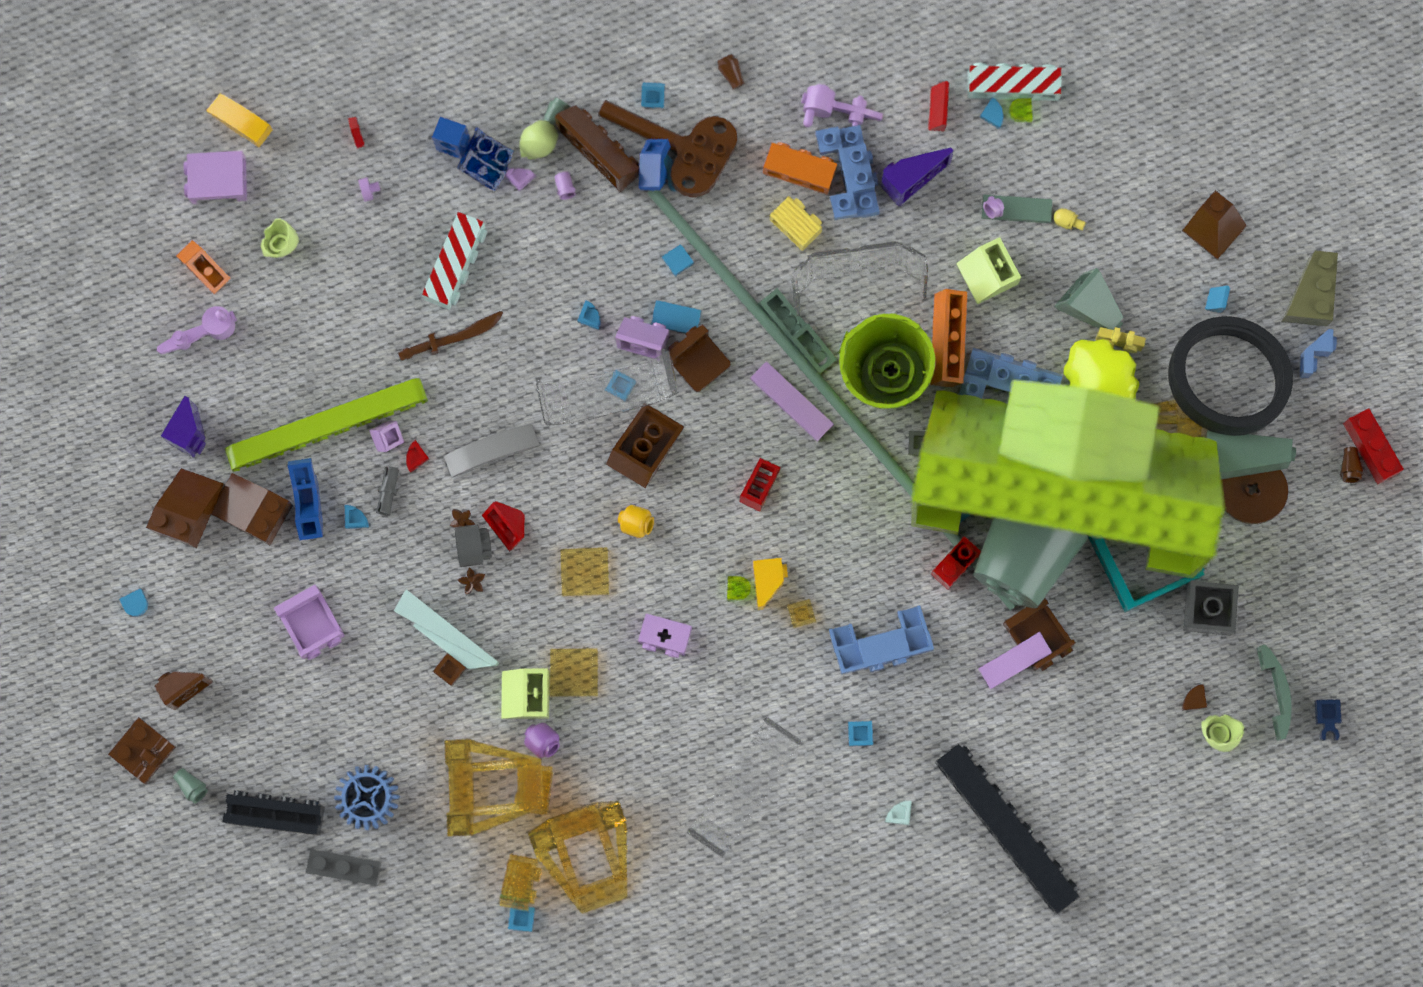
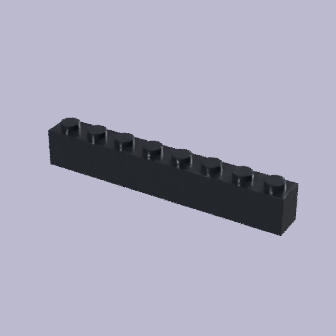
(1007, 829)

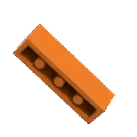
(949, 337)

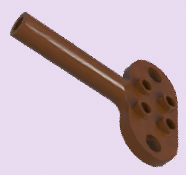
(699, 155)

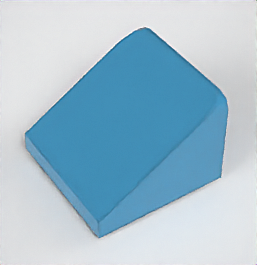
(1217, 299)

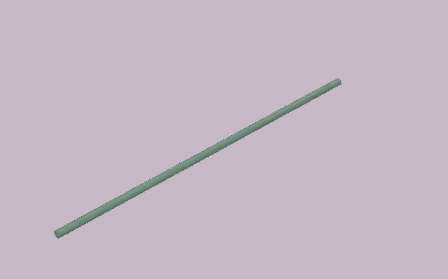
(796, 356)

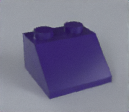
(185, 429)

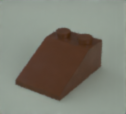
(644, 445)
(185, 508)
(251, 508)

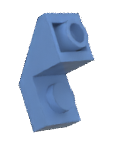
(1321, 347)

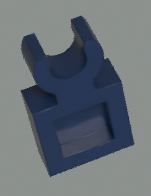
(1328, 713)

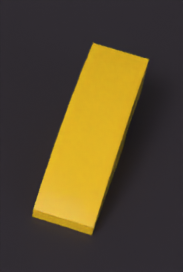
(240, 120)

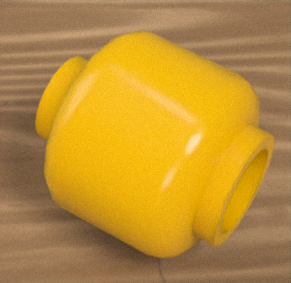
(636, 521)

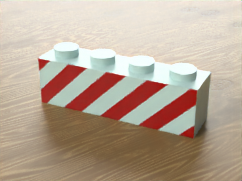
(1014, 82)
(454, 260)

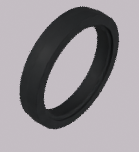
(1257, 337)

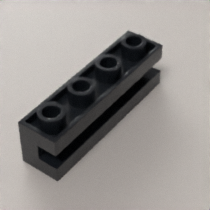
(273, 814)

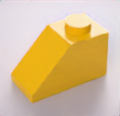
(769, 578)

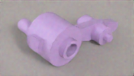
(820, 103)
(215, 322)

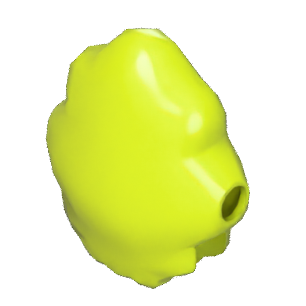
(1101, 368)

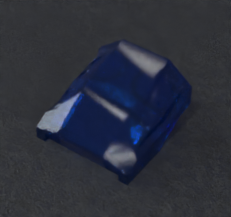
(485, 160)

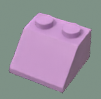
(642, 337)

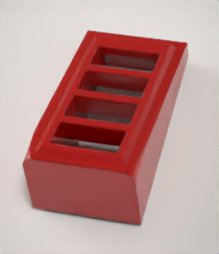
(752, 501)

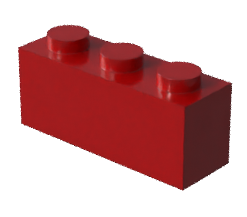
(1373, 446)

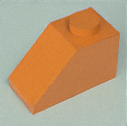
(203, 267)

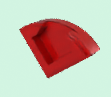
(356, 132)
(415, 456)

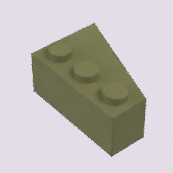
(1315, 291)

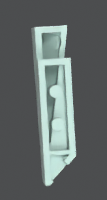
(443, 633)

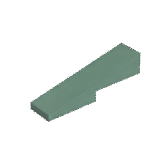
(797, 330)

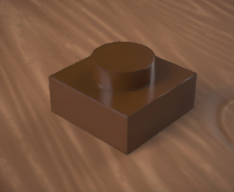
(449, 669)

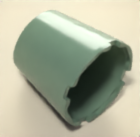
(1025, 559)

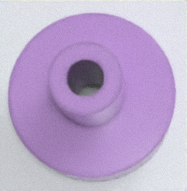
(367, 188)

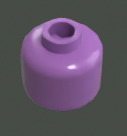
(541, 740)

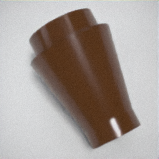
(730, 69)
(1351, 466)

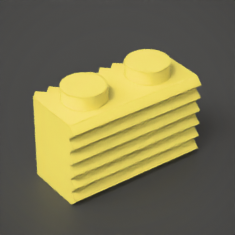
(796, 222)

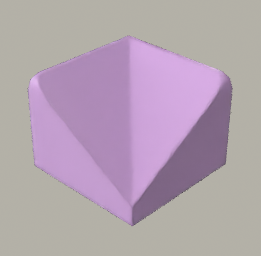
(386, 436)

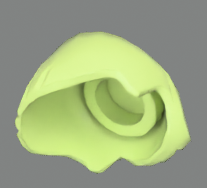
(538, 140)
(279, 239)
(1222, 732)

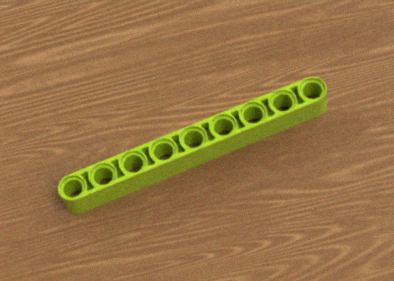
(325, 423)

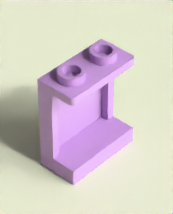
(216, 176)
(310, 622)

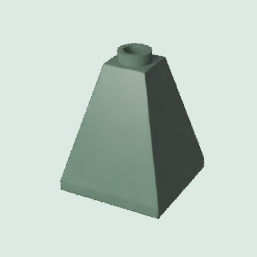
(1091, 301)

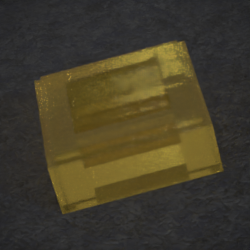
(801, 613)

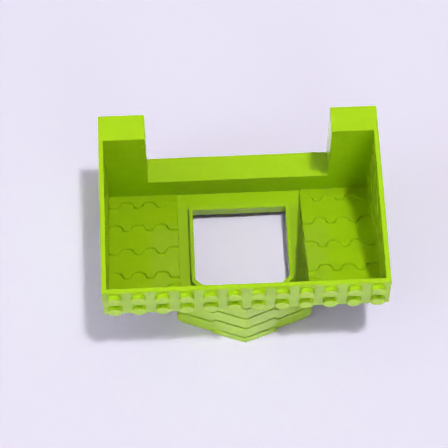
(1075, 466)

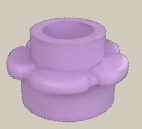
(993, 207)

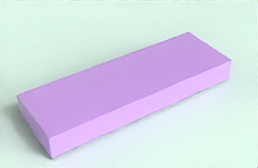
(1015, 660)

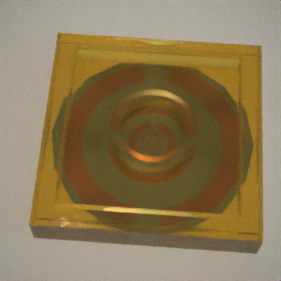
(584, 571)
(573, 672)

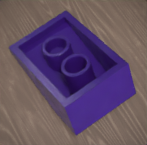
(912, 173)

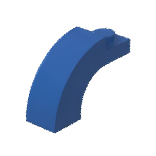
(307, 499)

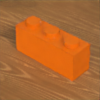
(800, 167)

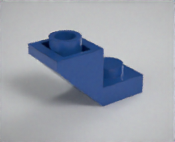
(651, 166)

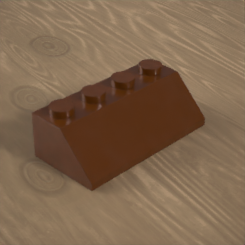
(597, 147)

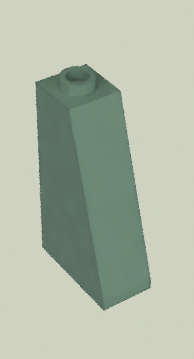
(1252, 454)

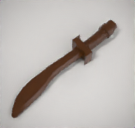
(477, 328)

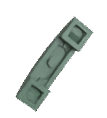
(1269, 661)

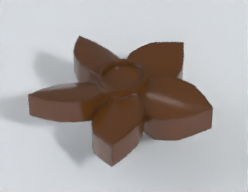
(461, 519)
(472, 581)

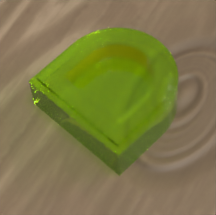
(1021, 110)
(738, 588)

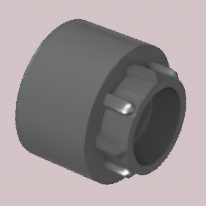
(472, 545)

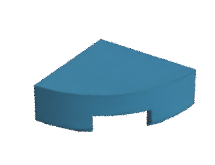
(993, 113)
(589, 316)
(355, 518)

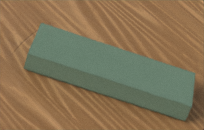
(1022, 209)

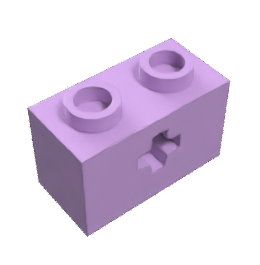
(656, 625)

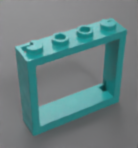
(1118, 583)

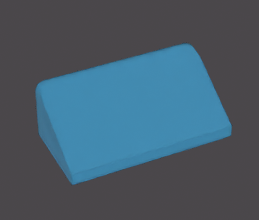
(676, 317)

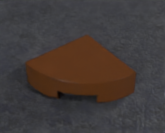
(1195, 699)

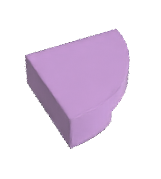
(520, 177)

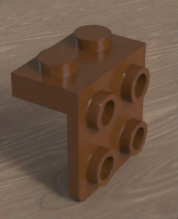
(698, 358)

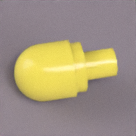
(1068, 219)

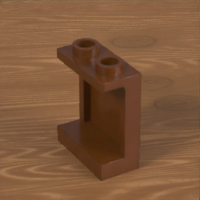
(1040, 619)

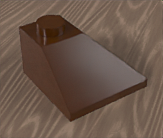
(1215, 225)
(180, 687)

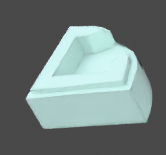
(900, 813)

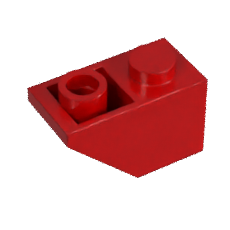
(955, 563)

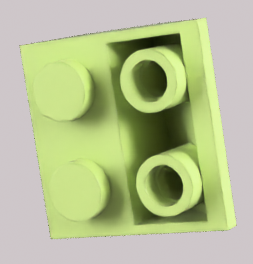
(989, 271)
(525, 694)

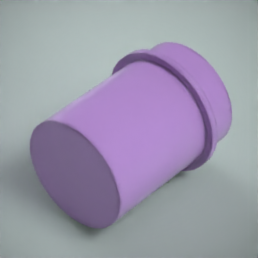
(564, 185)

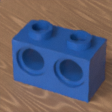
(451, 137)

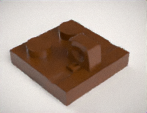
(142, 750)

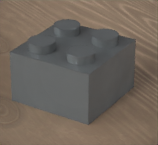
(1211, 608)

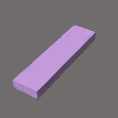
(791, 401)

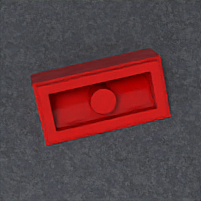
(938, 107)

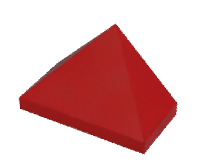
(506, 523)

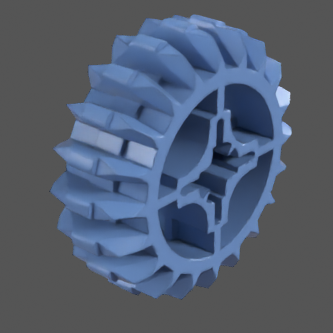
(358, 804)

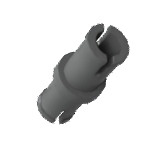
(387, 491)

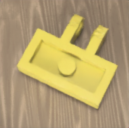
(1129, 341)

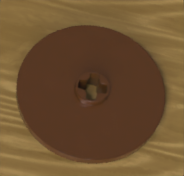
(1259, 506)

